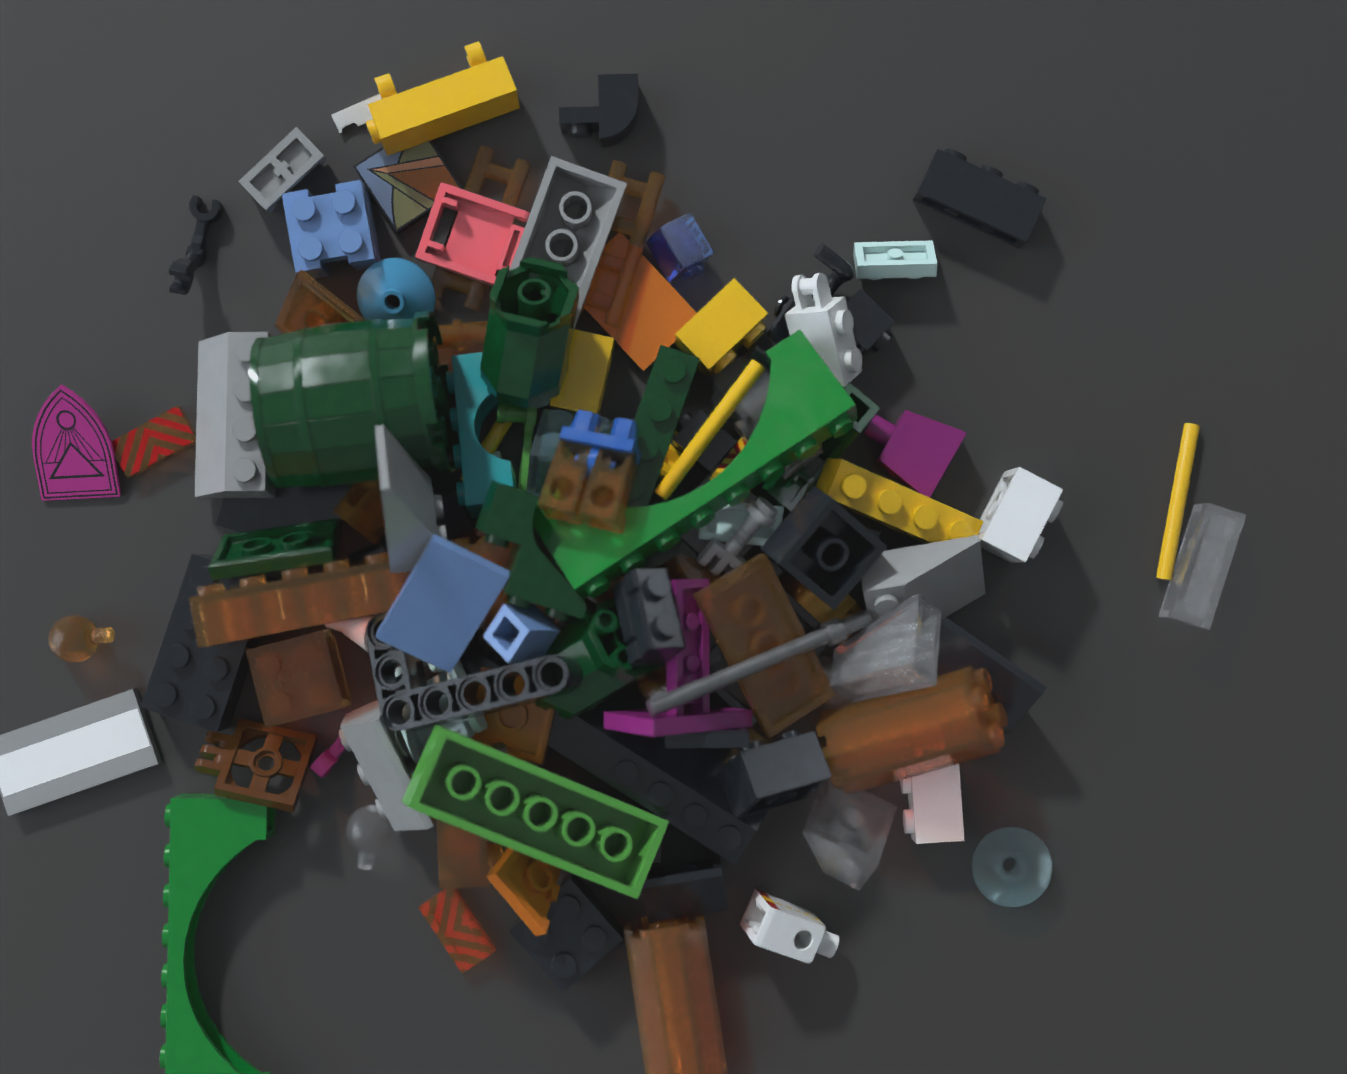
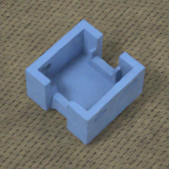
(331, 228)

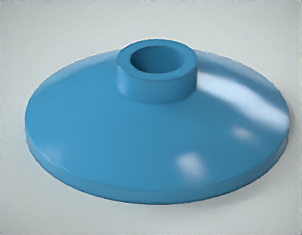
(396, 278)

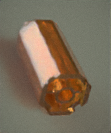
(912, 731)
(675, 996)

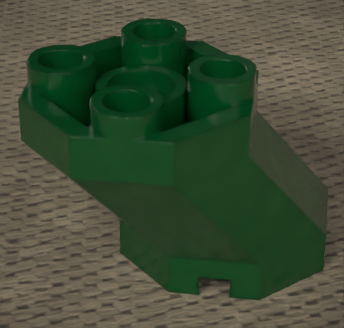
(529, 333)
(602, 655)

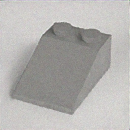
(407, 503)
(941, 572)

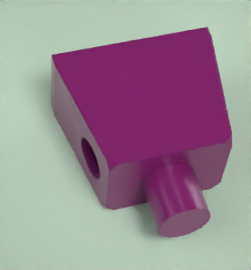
(914, 449)

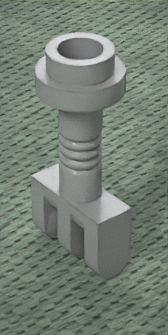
(761, 514)

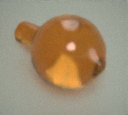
(77, 638)

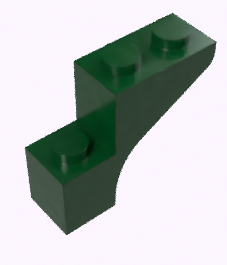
(532, 577)

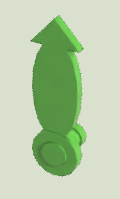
(518, 414)

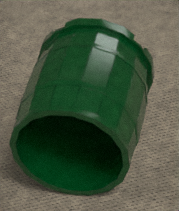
(331, 385)

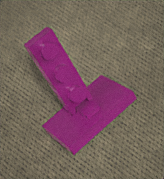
(683, 669)

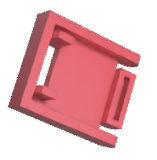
(481, 236)

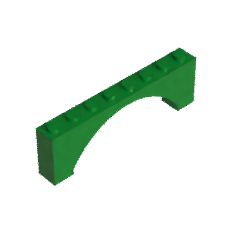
(800, 412)
(204, 840)

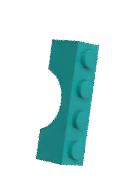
(467, 418)

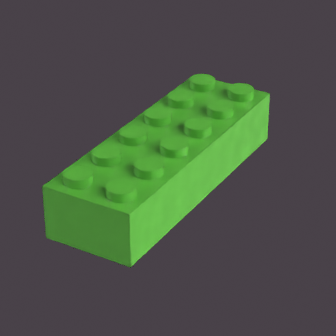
(535, 811)

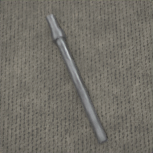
(830, 633)

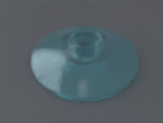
(1028, 877)

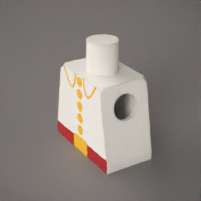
(786, 928)

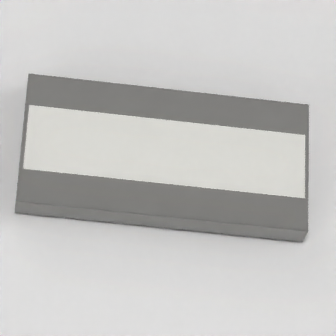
(75, 751)

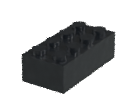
(193, 681)

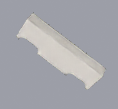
(356, 114)

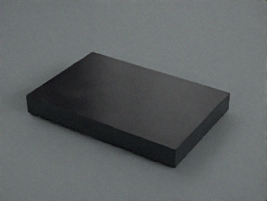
(289, 507)

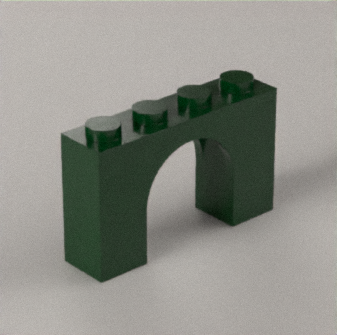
(658, 417)

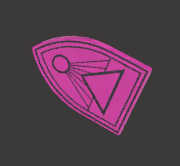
(73, 450)

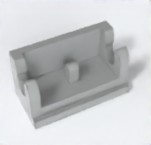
(282, 169)

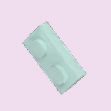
(895, 259)

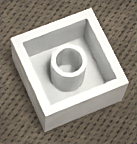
(1018, 515)

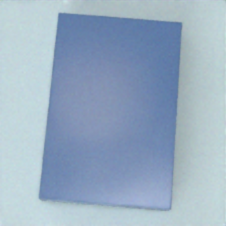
(442, 603)

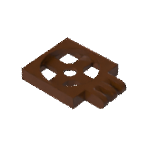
(230, 753)

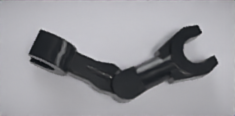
(196, 252)

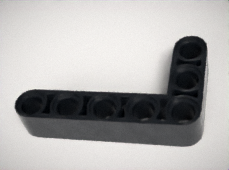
(460, 691)

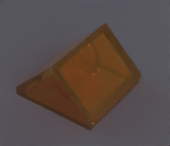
(312, 306)

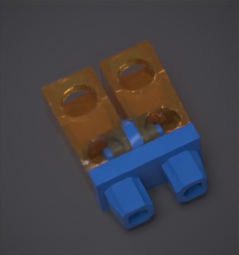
(592, 473)

